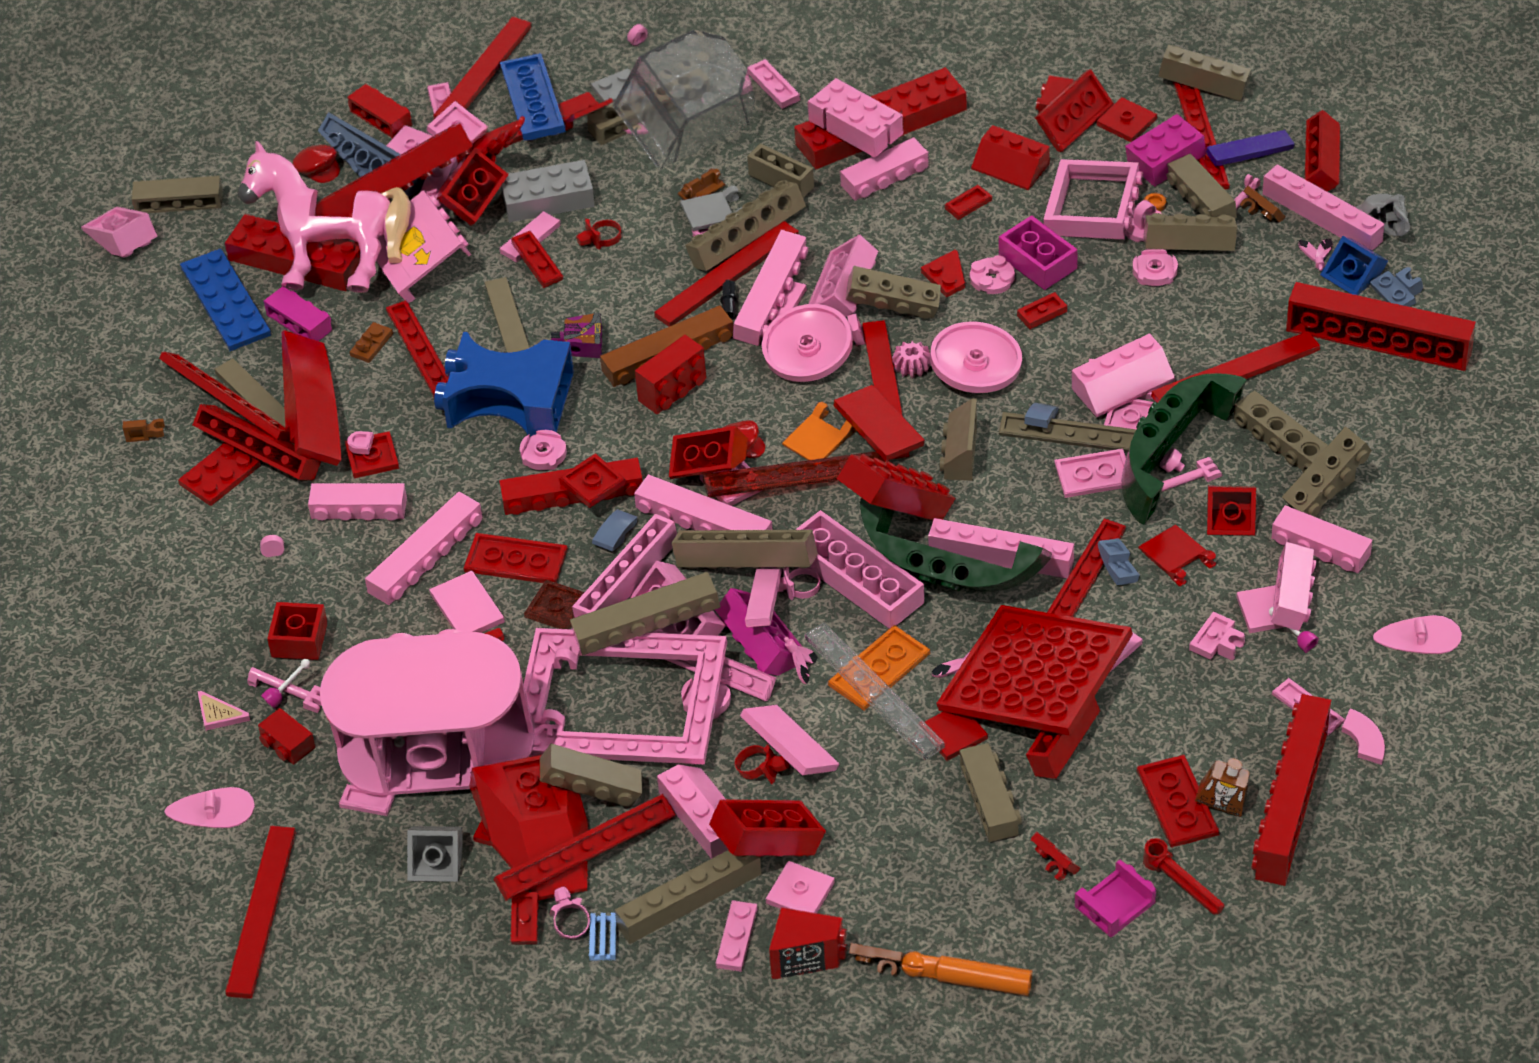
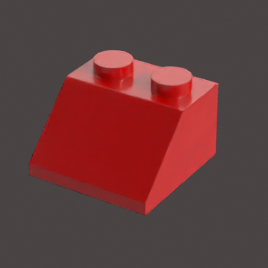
(1231, 510)

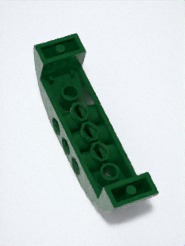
(1162, 428)
(981, 576)

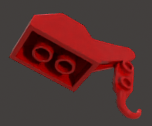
(477, 178)

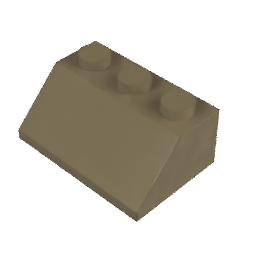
(960, 442)

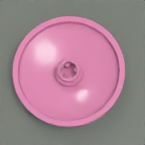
(807, 342)
(975, 357)

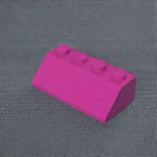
(761, 643)

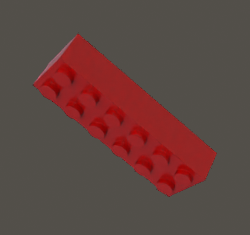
(264, 246)
(896, 487)

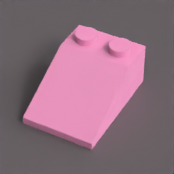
(121, 231)

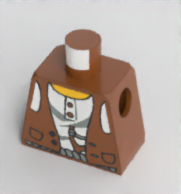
(1225, 787)

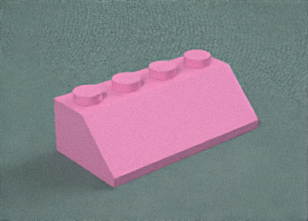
(833, 281)
(1122, 375)
(665, 574)
(694, 802)

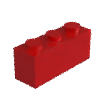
(379, 110)

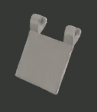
(709, 209)

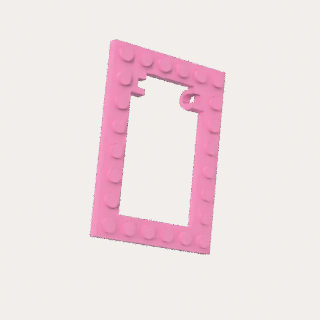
(558, 645)

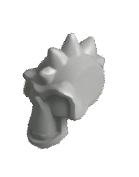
(1388, 210)

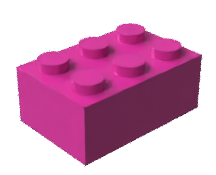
(1164, 145)
(1038, 252)

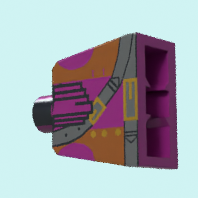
(583, 334)

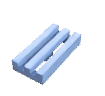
(602, 919)

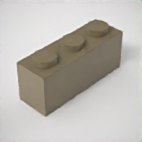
(774, 167)

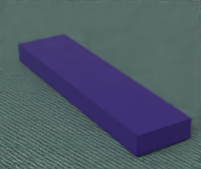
(1250, 148)

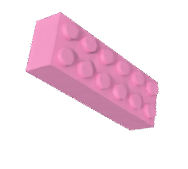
(863, 572)

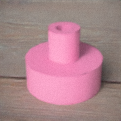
(1172, 461)

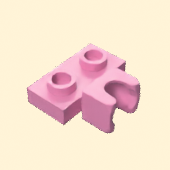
(1217, 636)

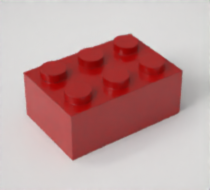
(670, 374)

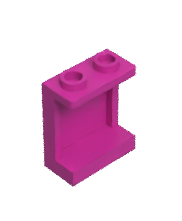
(1116, 899)

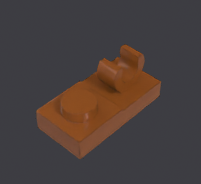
(1255, 199)
(371, 342)
(865, 953)

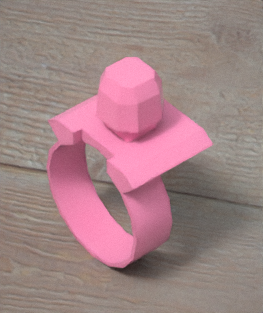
(785, 583)
(562, 897)

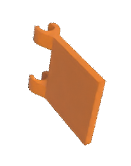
(816, 437)

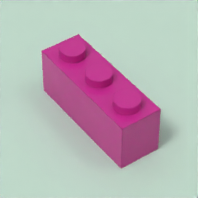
(297, 314)

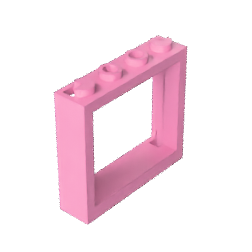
(1093, 226)

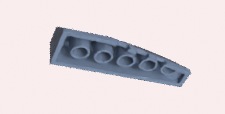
(360, 149)

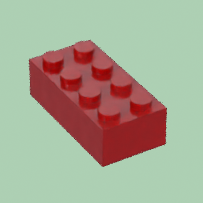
(767, 827)

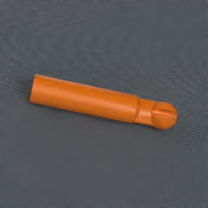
(968, 973)

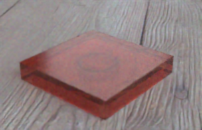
(553, 605)

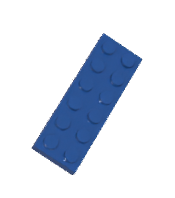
(532, 96)
(225, 299)

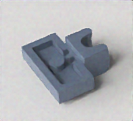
(1398, 289)

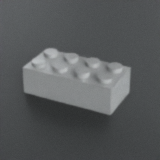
(547, 189)

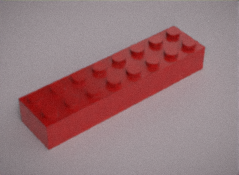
(919, 101)
(400, 170)
(1380, 326)
(1291, 789)

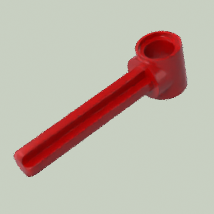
(1178, 874)

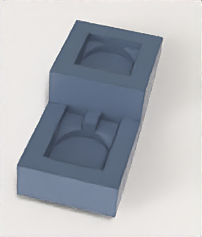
(1040, 414)
(613, 530)
(1115, 559)

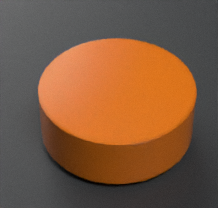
(1157, 200)

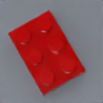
(219, 473)

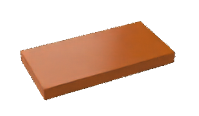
(889, 657)

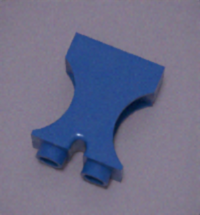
(516, 385)

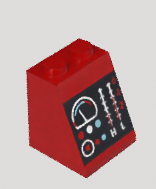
(806, 943)

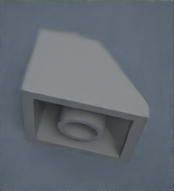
(434, 853)

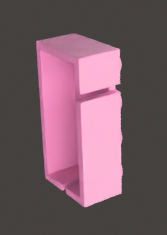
(855, 117)

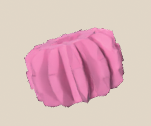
(911, 359)

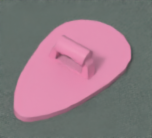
(1421, 635)
(213, 808)

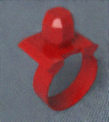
(591, 235)
(769, 768)

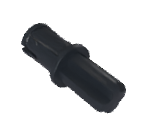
(729, 298)

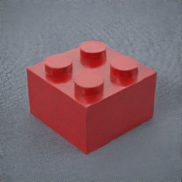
(297, 630)

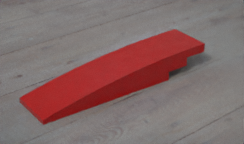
(310, 399)

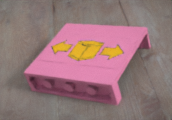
(423, 246)

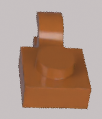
(141, 431)

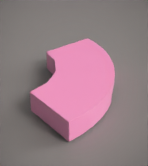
(1366, 735)

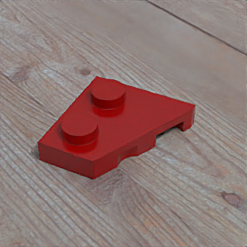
(945, 272)

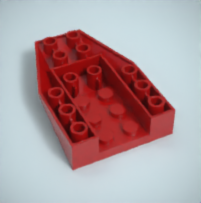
(529, 817)

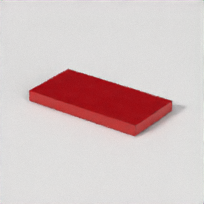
(1074, 110)
(879, 423)
(515, 558)
(1172, 795)

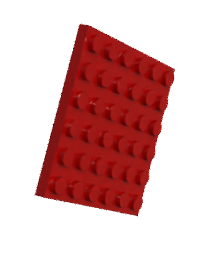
(1035, 669)

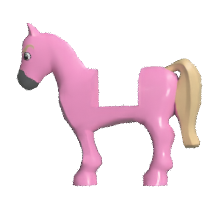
(371, 218)

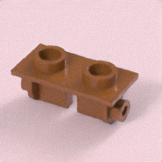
(700, 187)

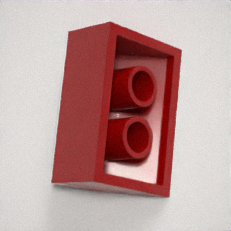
(1011, 157)
(707, 452)

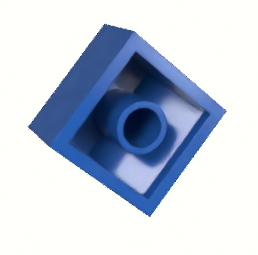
(1353, 266)

